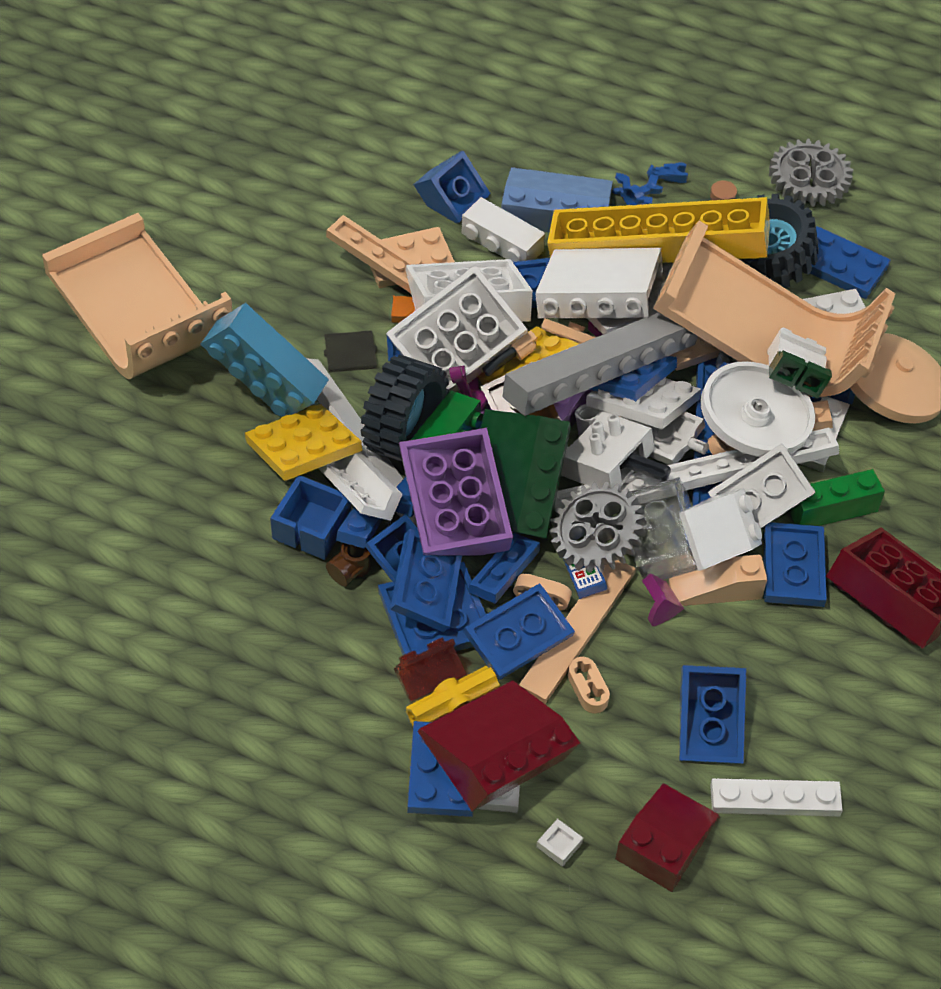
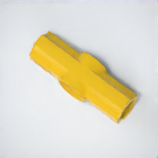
(452, 695)

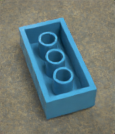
(264, 361)

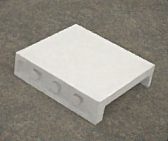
(598, 283)

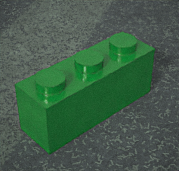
(452, 415)
(840, 499)

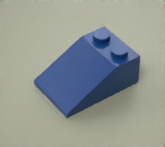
(712, 714)

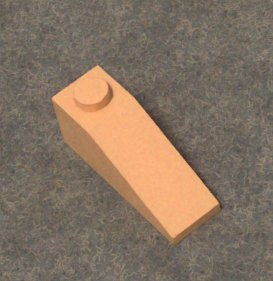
(729, 581)

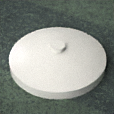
(755, 411)

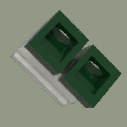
(800, 362)

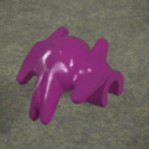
(471, 389)

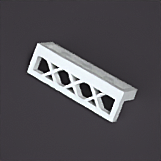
(363, 486)

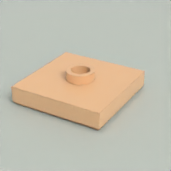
(572, 331)

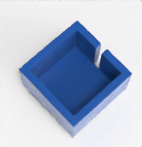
(310, 517)

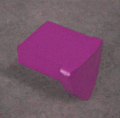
(666, 602)

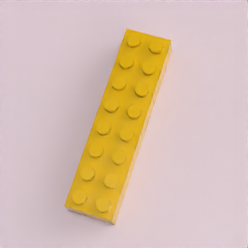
(733, 225)

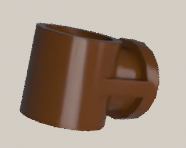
(345, 568)

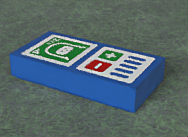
(584, 582)

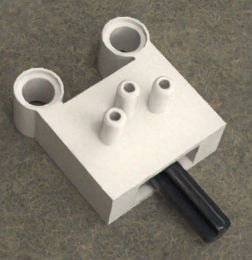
(610, 450)

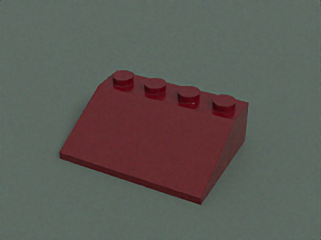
(892, 584)
(498, 742)

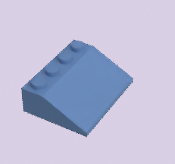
(536, 195)

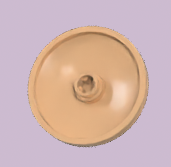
(902, 382)

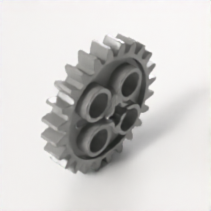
(828, 170)
(598, 527)

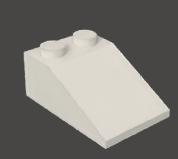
(721, 528)

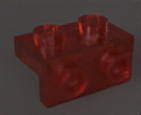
(425, 671)

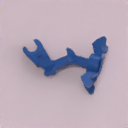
(637, 195)

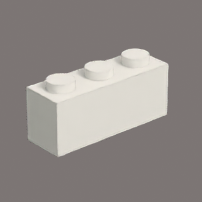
(502, 232)

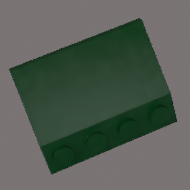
(529, 466)

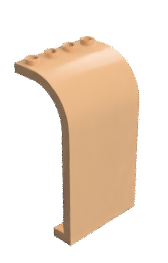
(131, 297)
(745, 310)

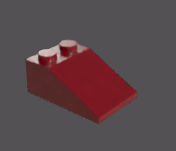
(665, 836)

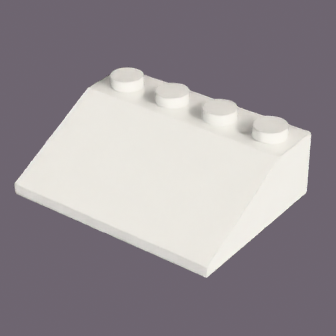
(430, 279)
(459, 327)

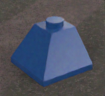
(452, 187)
(388, 544)

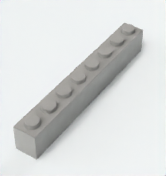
(594, 362)

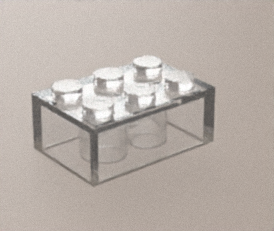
(665, 546)

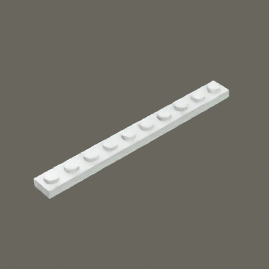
(719, 466)

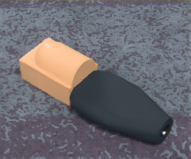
(520, 349)

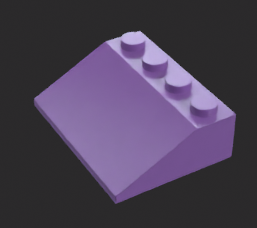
(456, 494)

